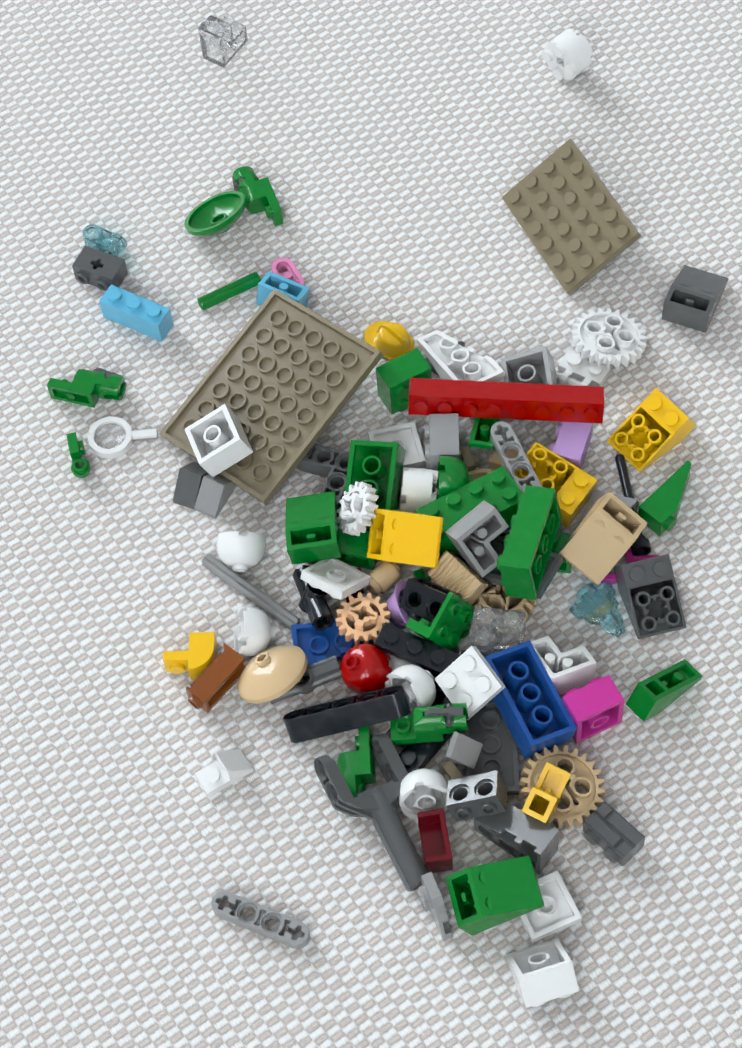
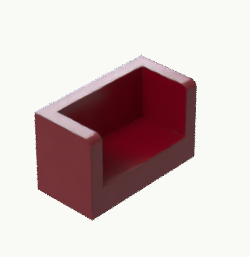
(435, 841)

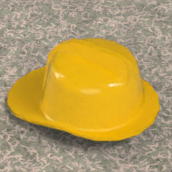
(389, 338)

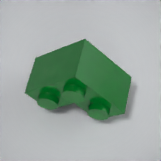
(395, 376)

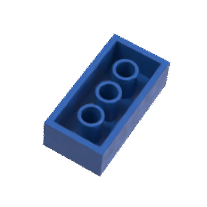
(530, 701)

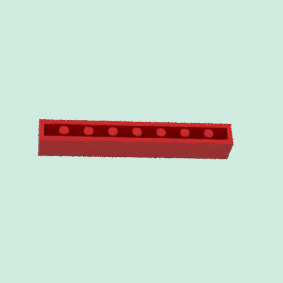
(507, 400)

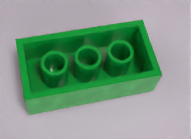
(494, 488)
(529, 542)

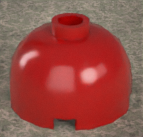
(365, 668)

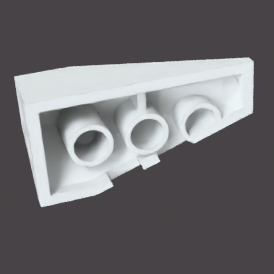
(456, 361)

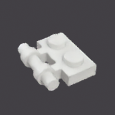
(579, 368)

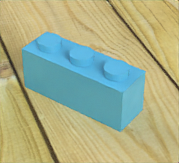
(136, 313)

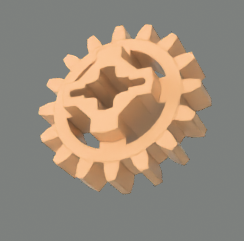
(355, 611)

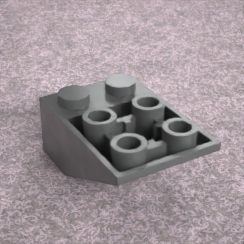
(693, 298)
(650, 596)

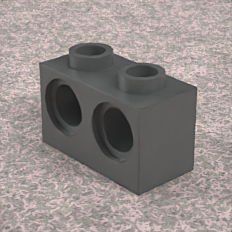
(476, 795)

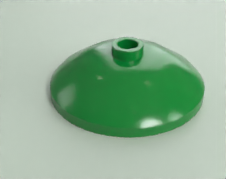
(216, 214)

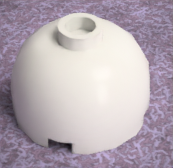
(241, 550)
(252, 631)
(417, 684)
(422, 792)

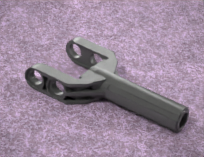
(378, 806)

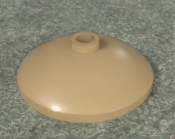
(272, 673)

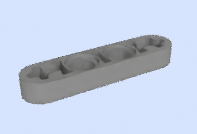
(516, 463)
(258, 924)

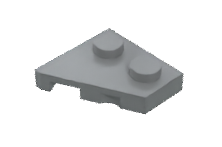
(432, 900)

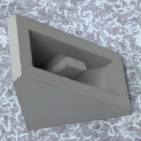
(213, 495)
(463, 750)

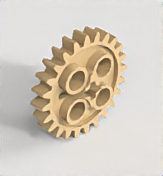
(582, 776)

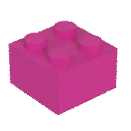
(594, 707)

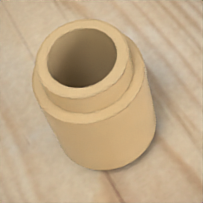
(383, 577)

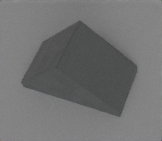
(188, 484)

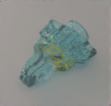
(599, 607)

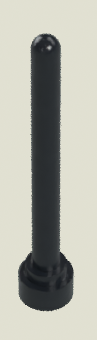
(642, 544)

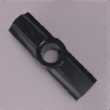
(313, 603)

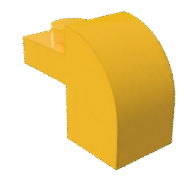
(200, 654)
(546, 793)

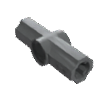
(319, 673)

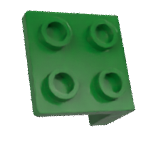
(448, 623)

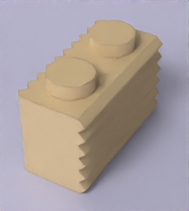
(458, 577)

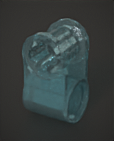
(103, 240)

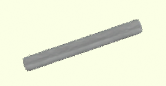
(250, 591)

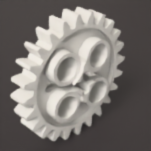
(608, 338)

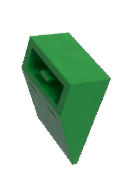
(312, 528)
(494, 893)

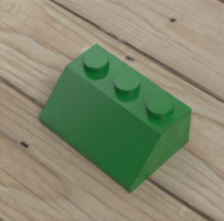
(379, 466)

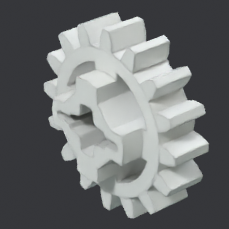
(357, 508)

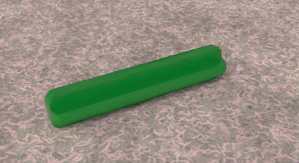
(228, 291)

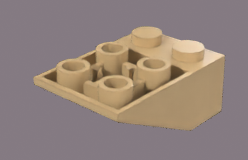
(603, 537)

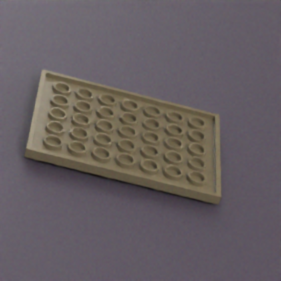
(284, 383)

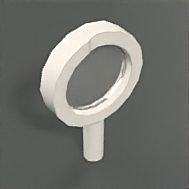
(113, 437)

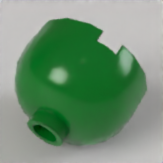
(451, 475)

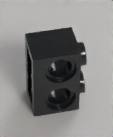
(431, 597)

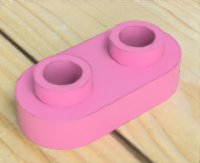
(287, 266)

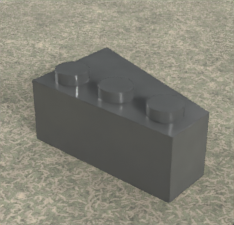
(520, 835)

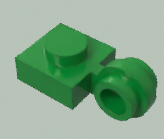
(79, 467)

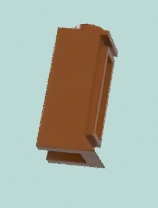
(216, 679)

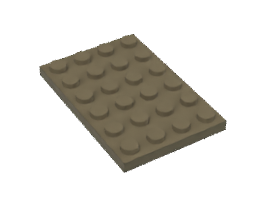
(571, 217)

